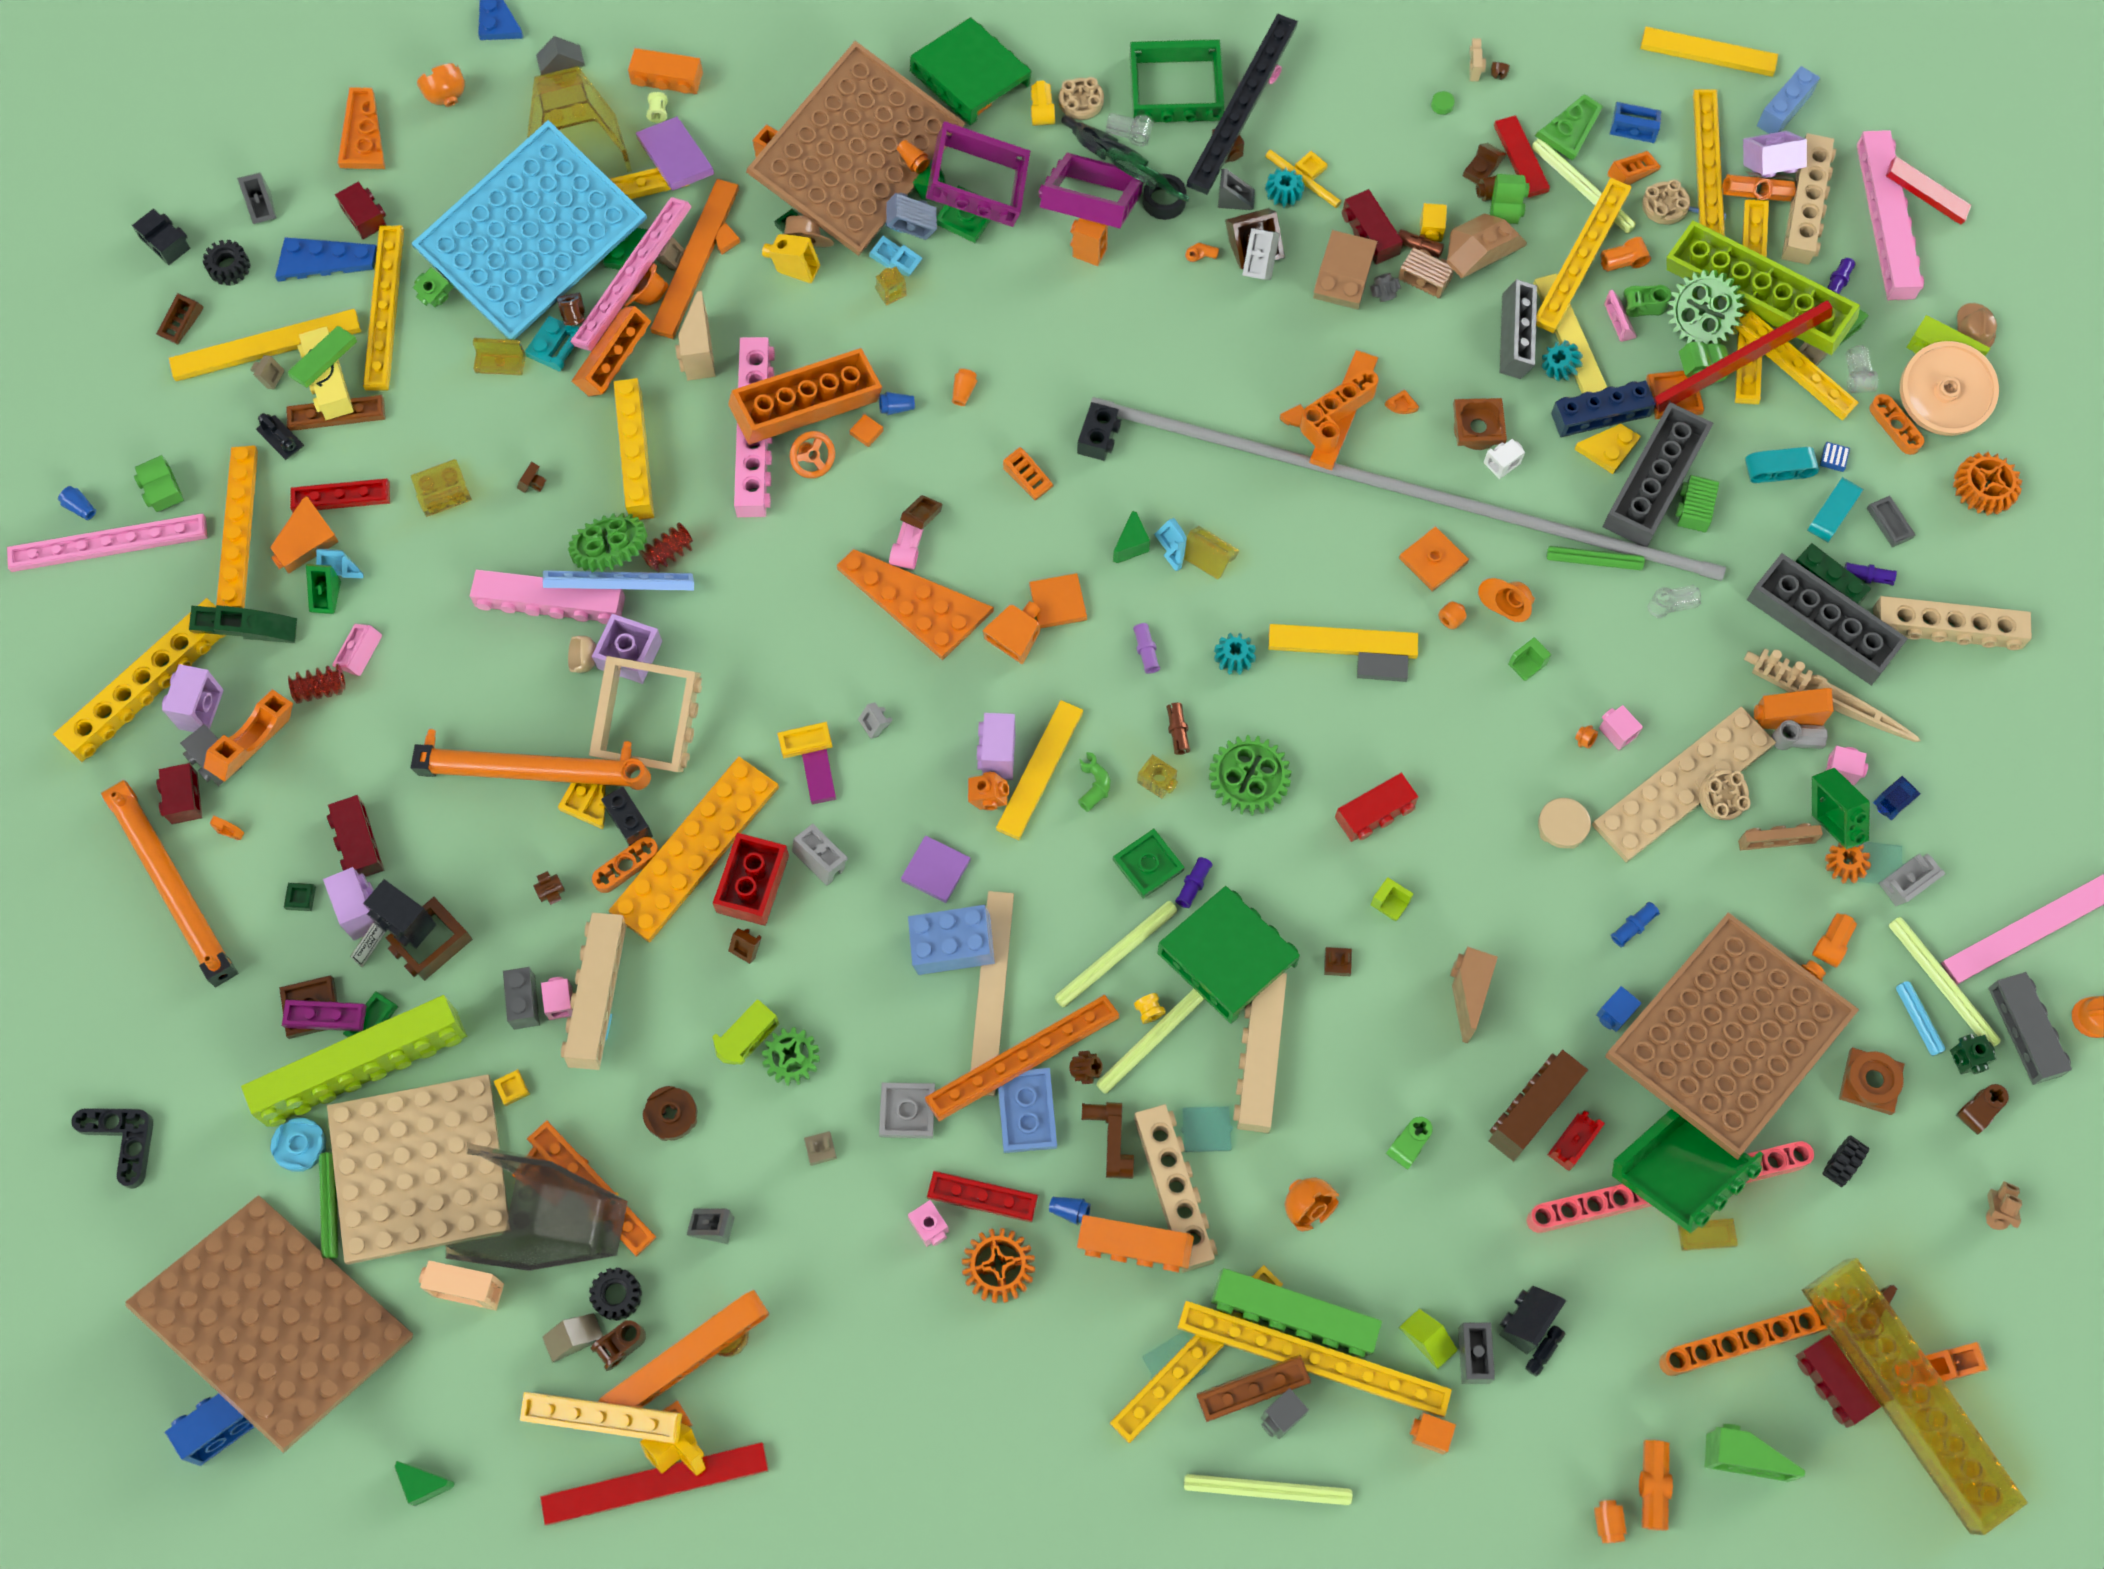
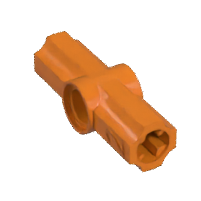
(1771, 188)
(1655, 1485)

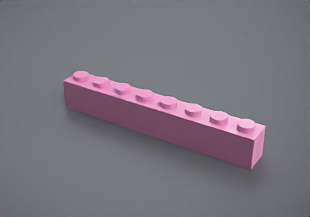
(1889, 217)

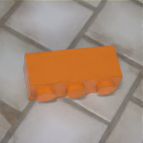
(665, 71)

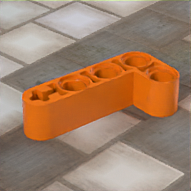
(1321, 417)

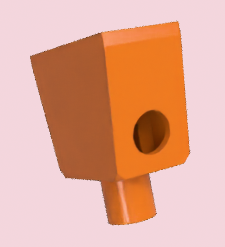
(1014, 631)

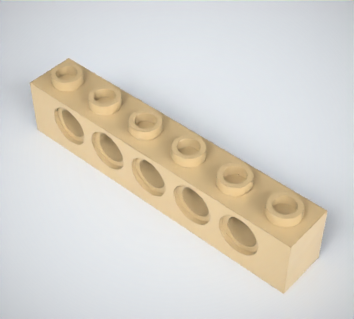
(1808, 204)
(1964, 617)
(1147, 1124)

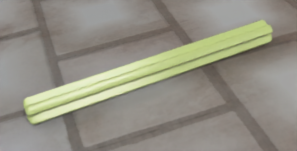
(1578, 181)
(1115, 954)
(1943, 980)
(1149, 1041)
(1268, 1489)

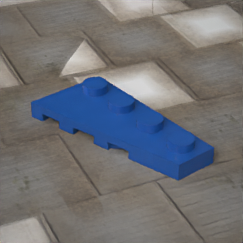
(322, 257)

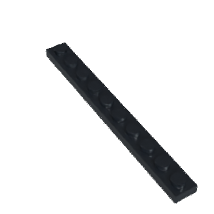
(1242, 104)

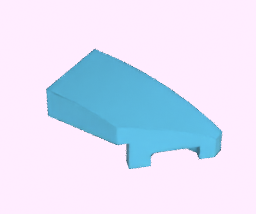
(1174, 542)
(339, 561)

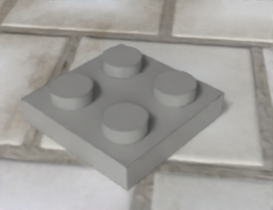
(905, 1110)

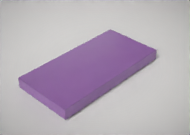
(674, 153)

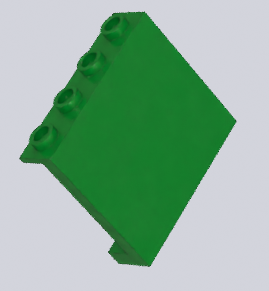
(968, 69)
(1227, 953)
(1683, 1171)

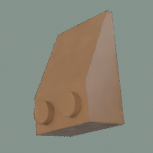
(1344, 269)
(1470, 986)

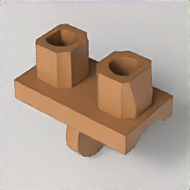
(2004, 1207)

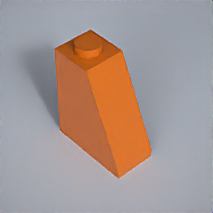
(302, 537)
(1803, 707)

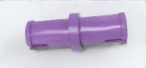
(1146, 648)

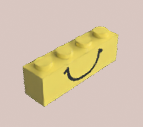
(330, 386)

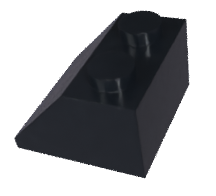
(1531, 1318)

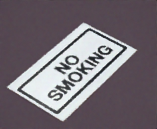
(367, 945)

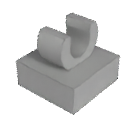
(874, 720)

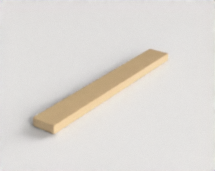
(993, 983)

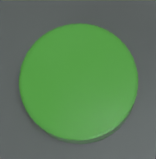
(1442, 102)

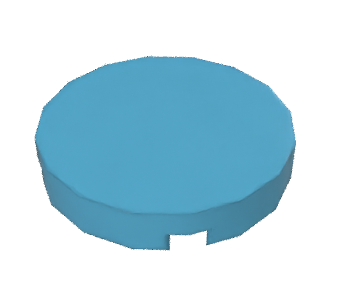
(298, 1144)

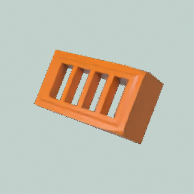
(1635, 167)
(1011, 466)

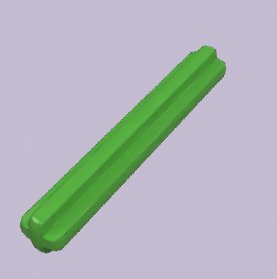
(1597, 558)
(328, 1206)

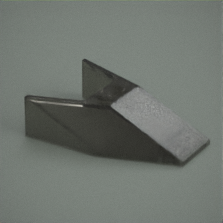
(550, 1220)

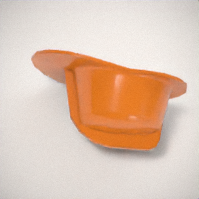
(649, 288)
(1509, 599)
(2089, 1016)

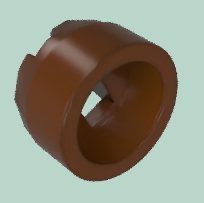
(1501, 69)

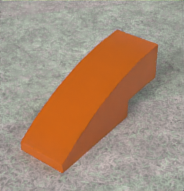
(1958, 1361)

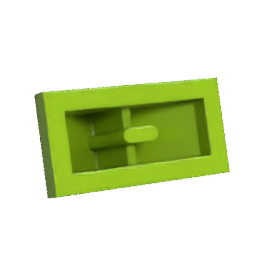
(1429, 1337)

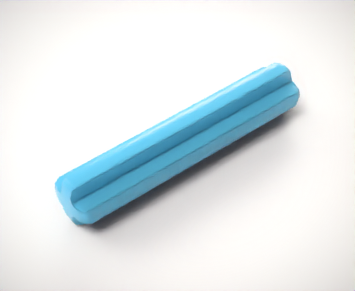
(1920, 1018)

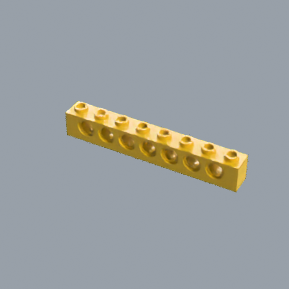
(131, 683)

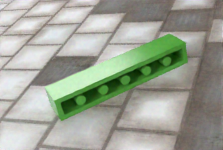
(1296, 1312)

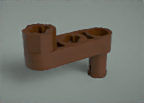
(1117, 1164)

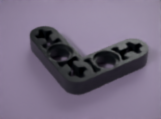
(129, 1134)

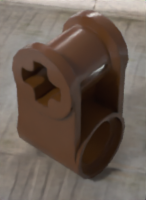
(571, 308)
(1981, 1110)
(617, 1344)

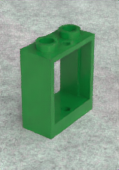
(1847, 827)

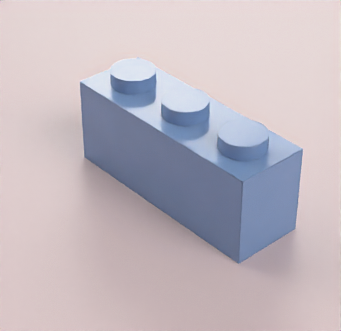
(1788, 101)

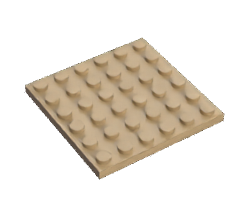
(408, 1171)

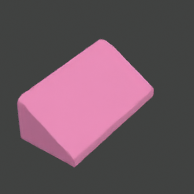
(1619, 317)
(358, 649)

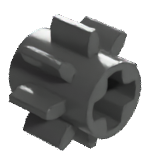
(1385, 287)

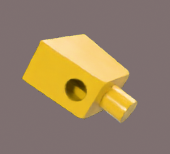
(793, 257)

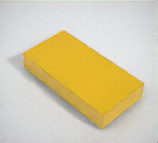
(804, 740)

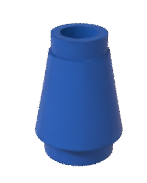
(895, 403)
(76, 502)
(1070, 1208)

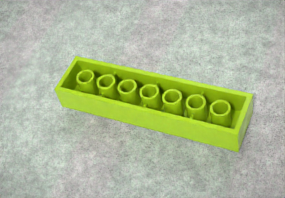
(1768, 287)
(354, 1062)

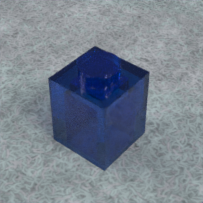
(1896, 798)

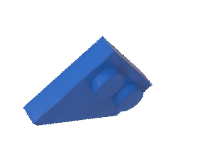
(497, 21)

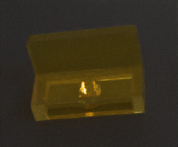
(499, 356)
(1208, 552)

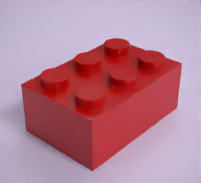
(751, 879)

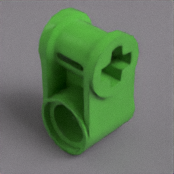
(1645, 300)
(1408, 1144)

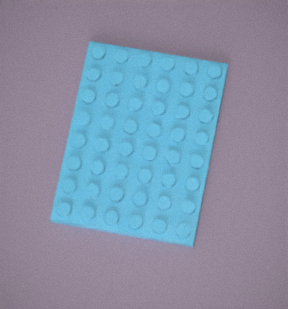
(529, 231)

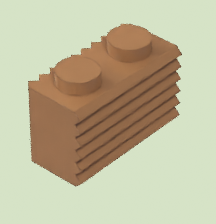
(1426, 272)

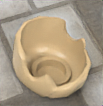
(580, 654)

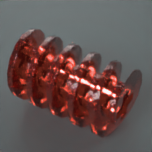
(667, 547)
(317, 684)

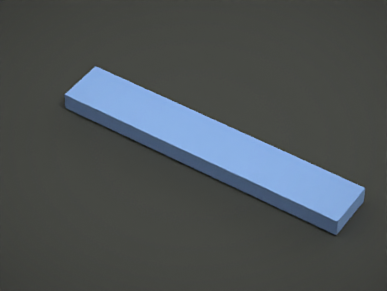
(618, 580)

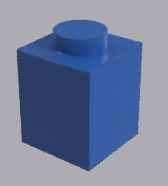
(1618, 1009)

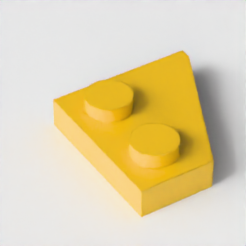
(1609, 447)
(585, 803)

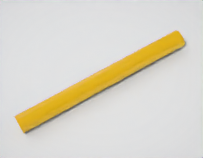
(1308, 182)

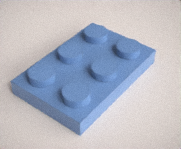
(1028, 1112)

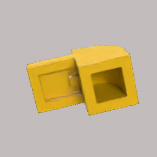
(665, 1454)

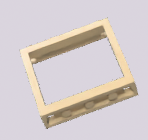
(606, 707)

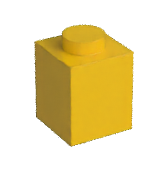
(1433, 221)

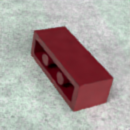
(1371, 222)
(354, 836)
(1837, 1381)

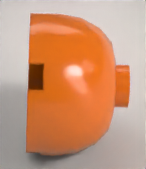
(443, 85)
(1308, 1201)

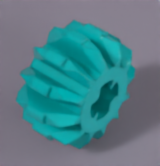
(1284, 187)
(1565, 367)
(1233, 661)

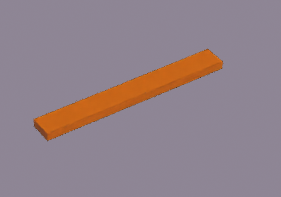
(694, 259)
(1021, 1058)

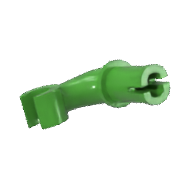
(1100, 787)

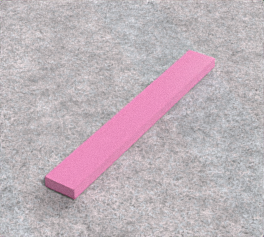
(631, 274)
(106, 542)
(2025, 931)

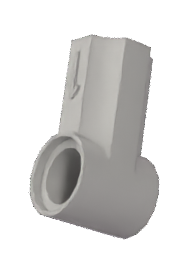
(1800, 736)

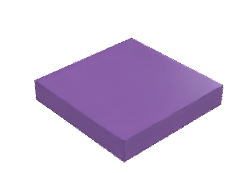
(935, 869)

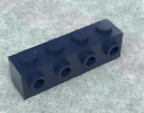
(1603, 408)

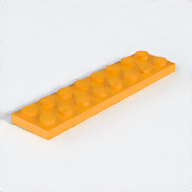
(694, 849)

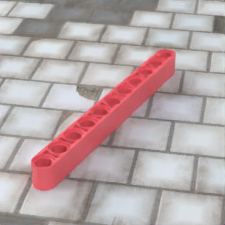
(1607, 1206)

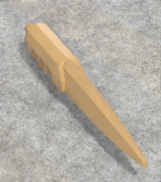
(1794, 680)

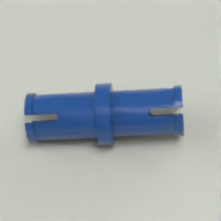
(1635, 924)

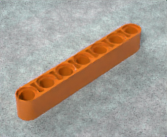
(1740, 1344)
(689, 1352)

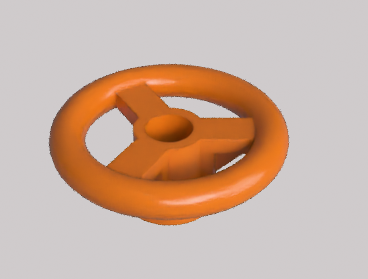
(804, 450)

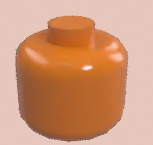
(1452, 615)

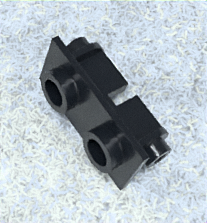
(278, 435)

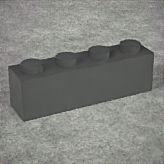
(1518, 329)
(2030, 1028)

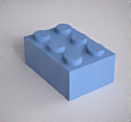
(951, 940)

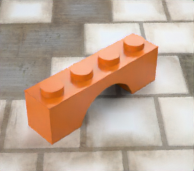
(265, 721)

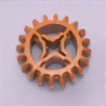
(2000, 492)
(994, 1242)

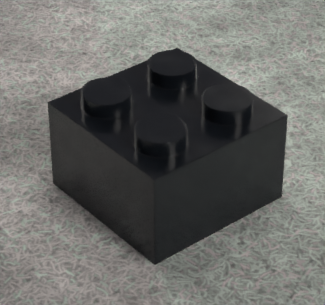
(399, 915)

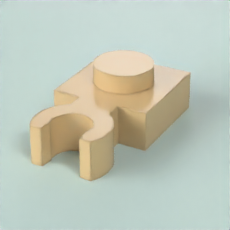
(1477, 63)

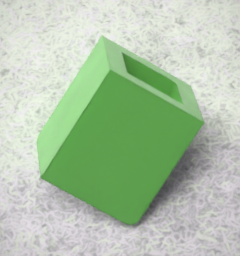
(1529, 659)

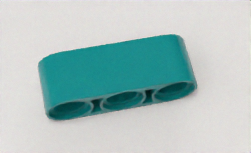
(1781, 465)
(1835, 509)

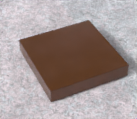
(317, 989)

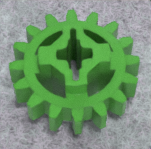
(786, 1066)

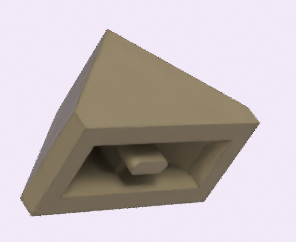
(572, 1336)

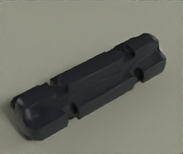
(1545, 1350)

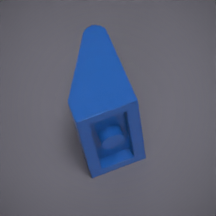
(1635, 127)

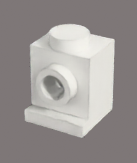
(1504, 458)

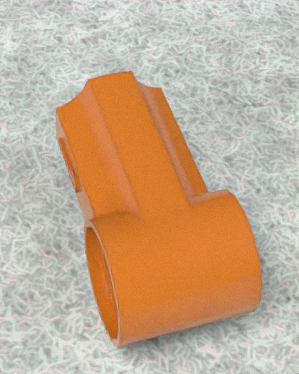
(1631, 253)
(1832, 945)

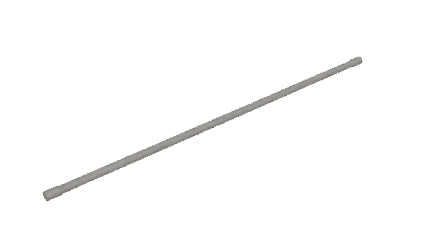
(1702, 568)

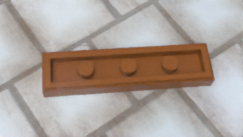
(307, 417)
(1253, 1388)

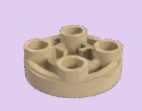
(1081, 98)
(1666, 202)
(1724, 794)
(1564, 823)

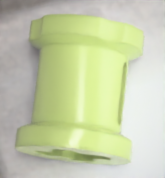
(656, 111)

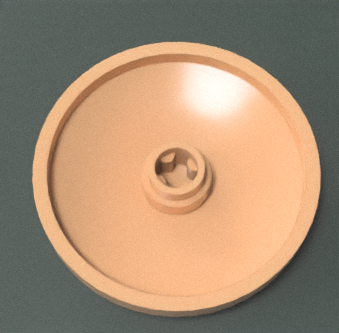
(1949, 388)

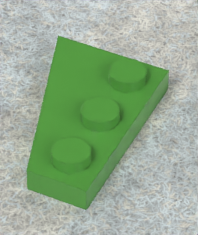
(1571, 127)

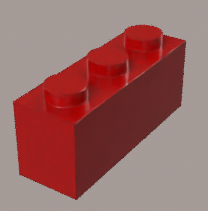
(1377, 807)

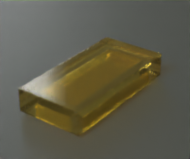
(1713, 1235)

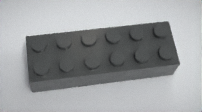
(1657, 475)
(1826, 619)

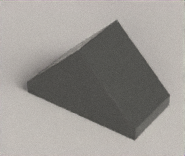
(559, 55)
(1234, 192)
(257, 197)
(711, 1224)

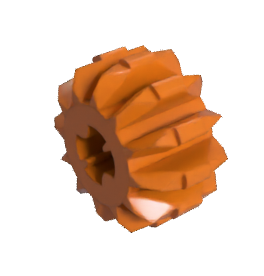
(1851, 871)

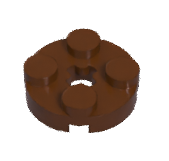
(684, 1119)

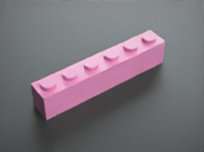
(527, 595)

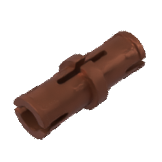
(1420, 242)
(1178, 728)

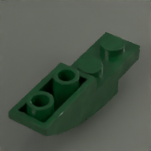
(243, 622)

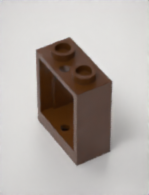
(443, 953)

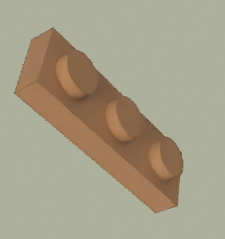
(1780, 836)

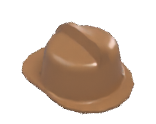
(806, 227)
(1977, 323)

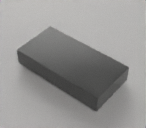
(1890, 521)
(1382, 667)

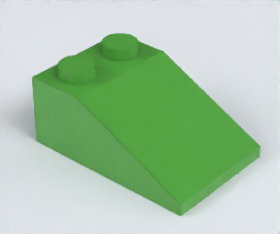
(1745, 1454)

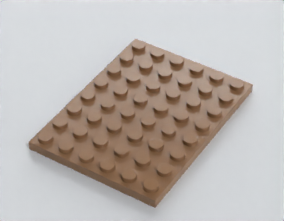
(840, 147)
(1732, 1035)
(269, 1322)

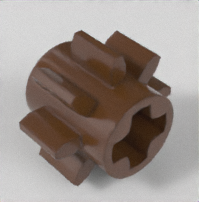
(549, 887)
(1085, 1067)

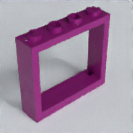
(988, 149)
(1086, 205)

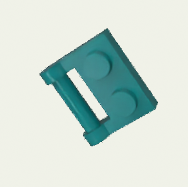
(548, 341)

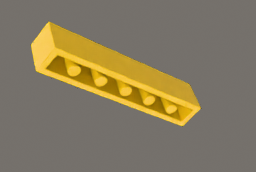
(633, 449)

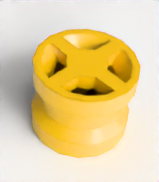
(1149, 1008)

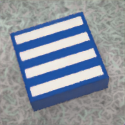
(1834, 456)

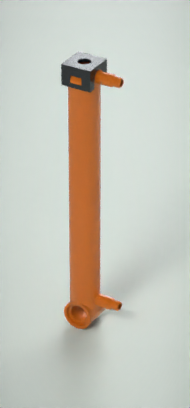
(431, 761)
(213, 961)

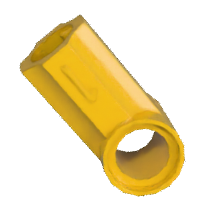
(1042, 107)

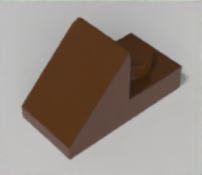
(1484, 163)

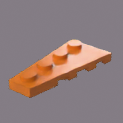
(361, 133)

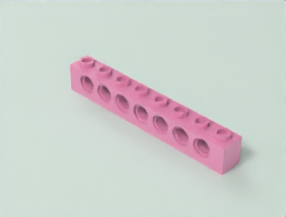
(748, 503)

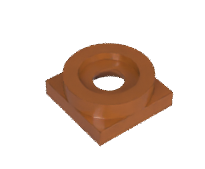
(1485, 409)
(1859, 1092)

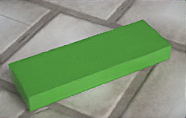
(322, 356)

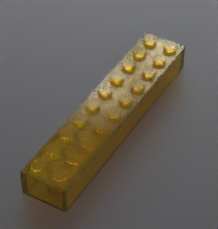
(1914, 1397)

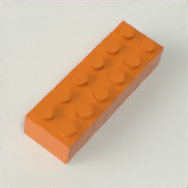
(804, 396)

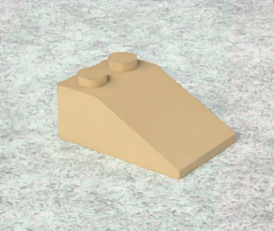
(695, 344)

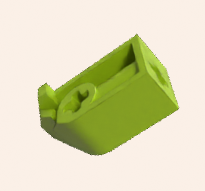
(745, 1034)

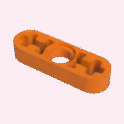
(1895, 413)
(624, 875)

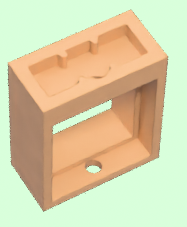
(461, 1285)

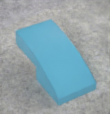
(891, 255)

